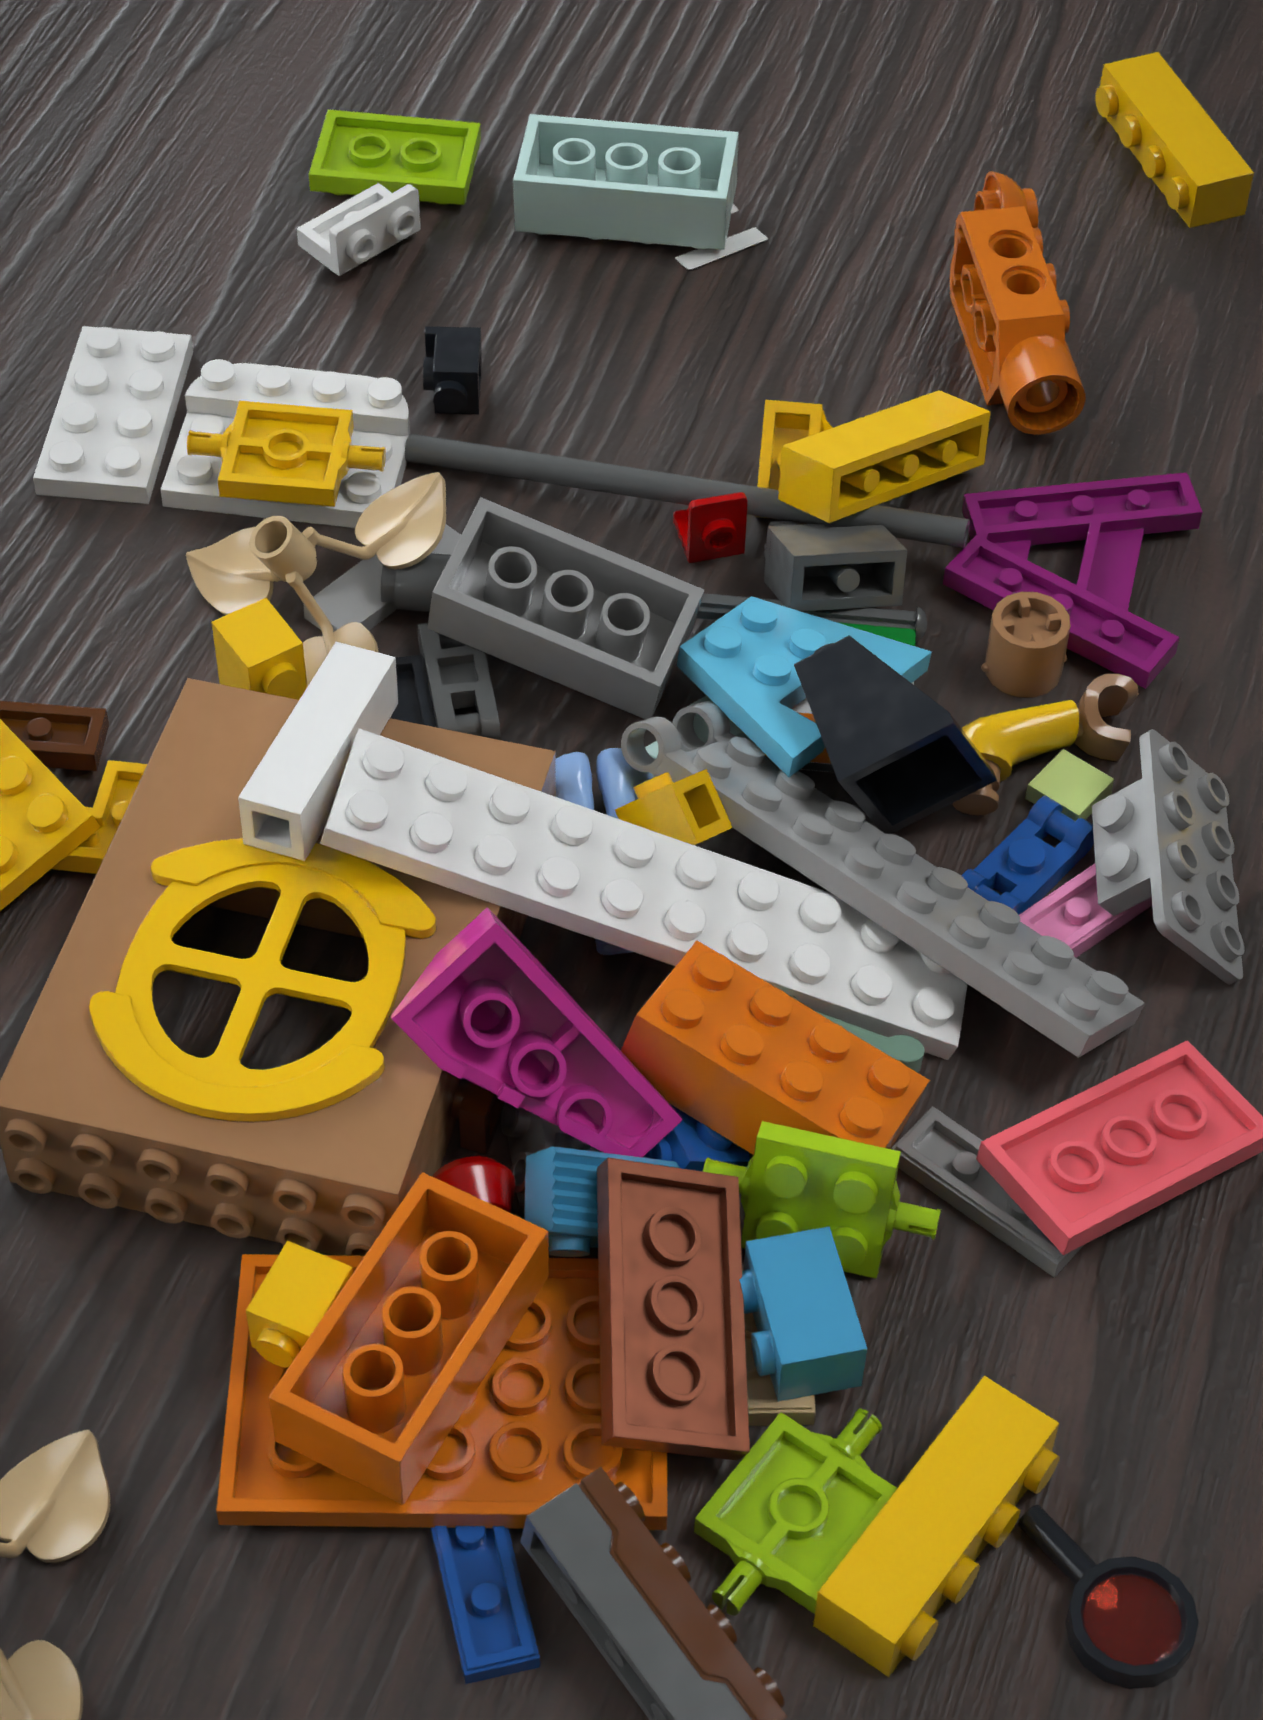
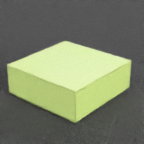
(1071, 784)

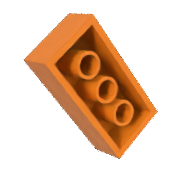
(752, 1054)
(410, 1337)

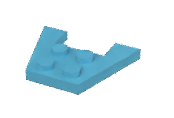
(750, 672)

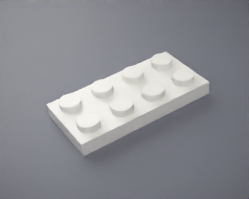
(114, 415)

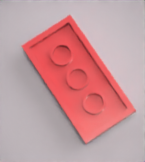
(1123, 1146)

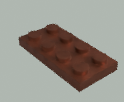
(671, 1311)

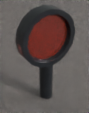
(1125, 1615)

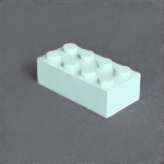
(626, 181)

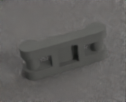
(457, 680)

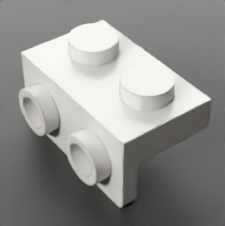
(361, 227)

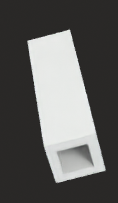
(300, 774)

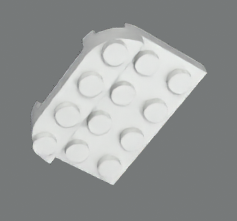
(211, 406)

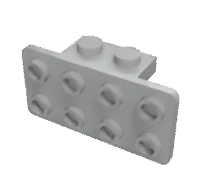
(1172, 844)

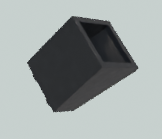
(887, 737)

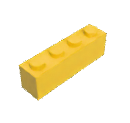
(1174, 140)
(883, 455)
(936, 1527)

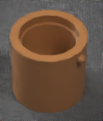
(1027, 644)

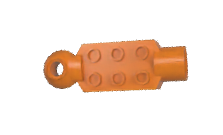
(1012, 310)

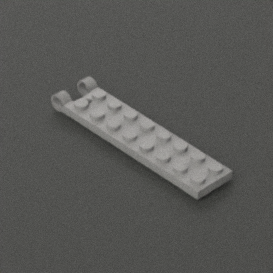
(891, 883)

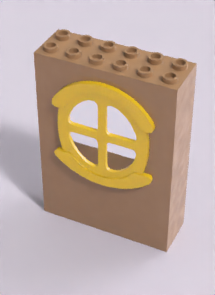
(276, 1154)

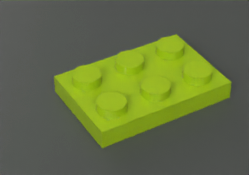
(395, 151)

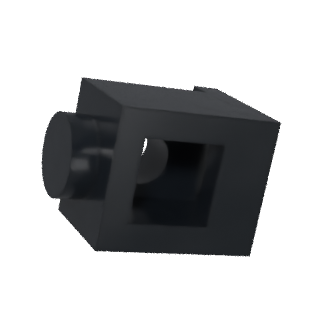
(453, 368)

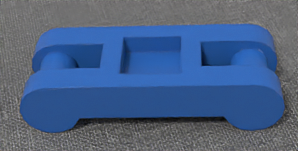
(1027, 866)

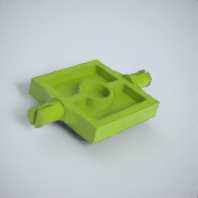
(822, 1181)
(793, 1509)

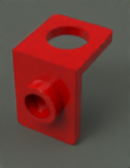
(713, 527)

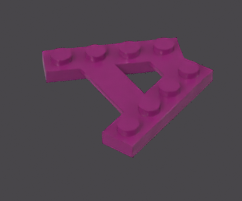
(1112, 521)

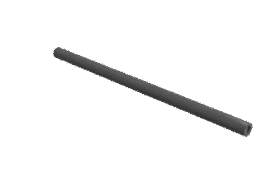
(667, 487)

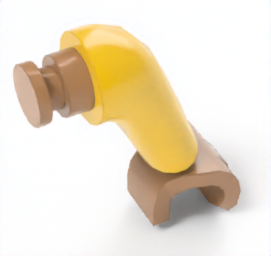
(1032, 731)

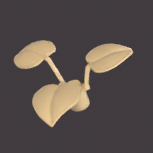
(241, 568)
(56, 1509)

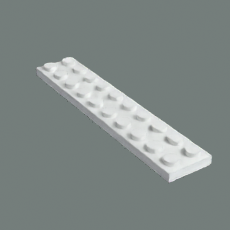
(634, 888)

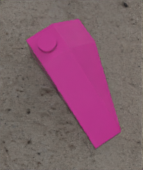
(514, 1030)

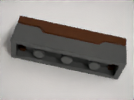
(642, 1610)

